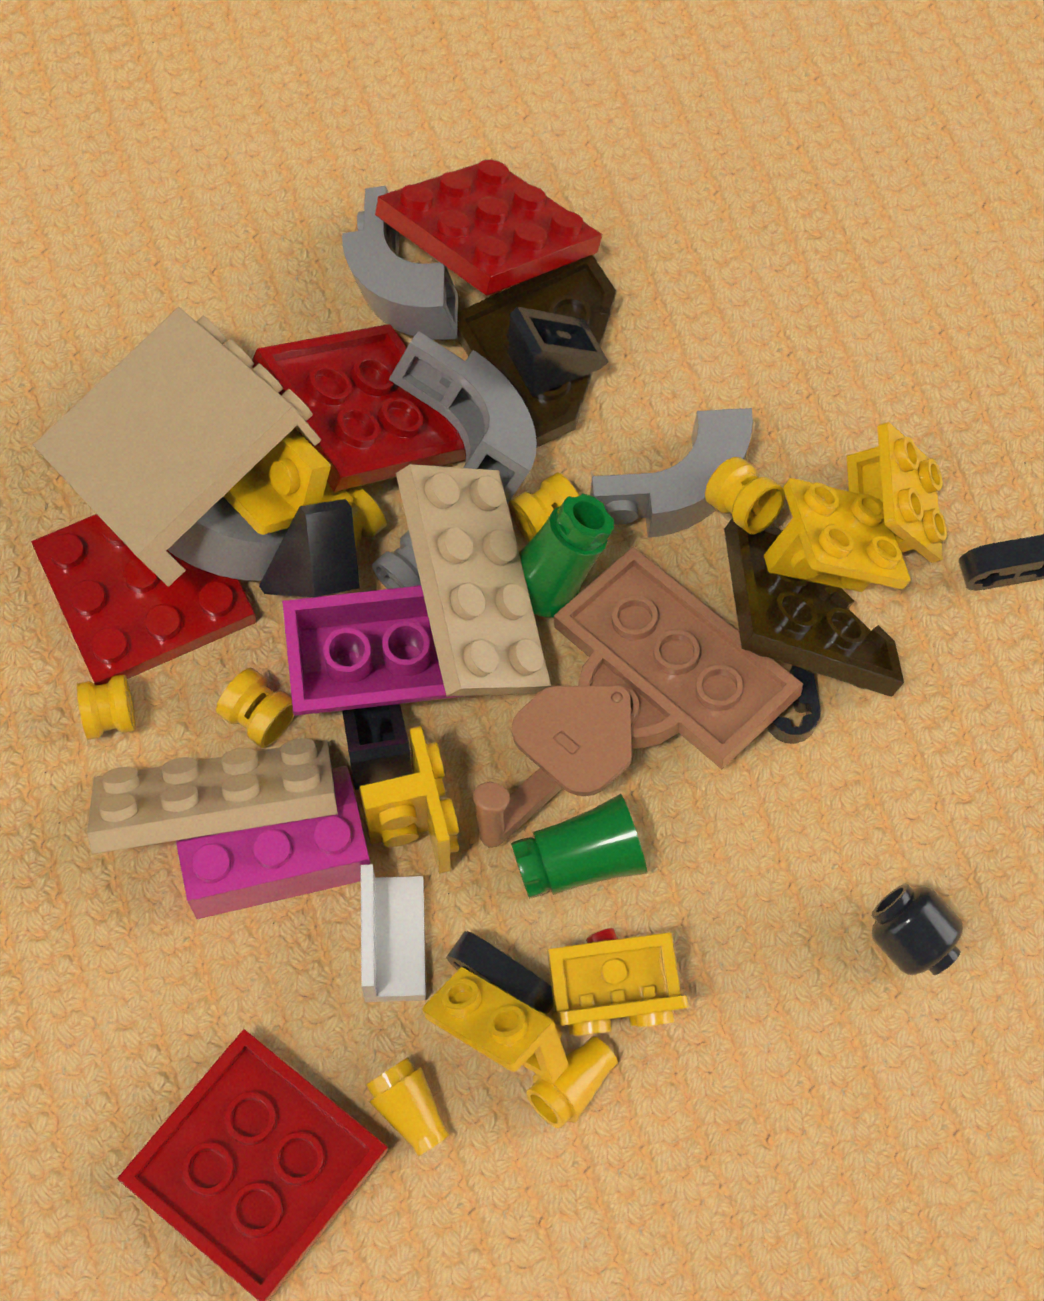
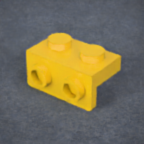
(497, 1025)

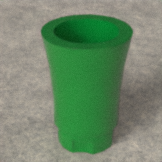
(564, 552)
(581, 850)

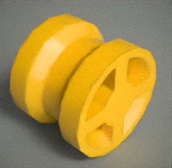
(105, 707)

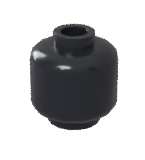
(917, 930)

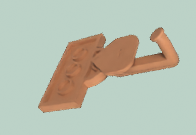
(649, 653)

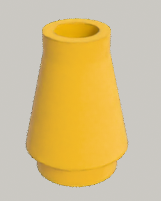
(575, 1087)
(408, 1105)

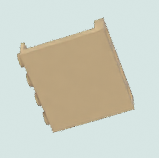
(171, 435)

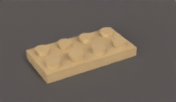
(472, 581)
(211, 795)

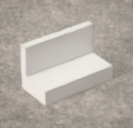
(392, 937)

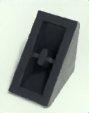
(551, 349)
(315, 553)
(377, 744)

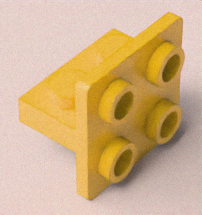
(281, 483)
(907, 487)
(836, 540)
(411, 805)
(615, 981)

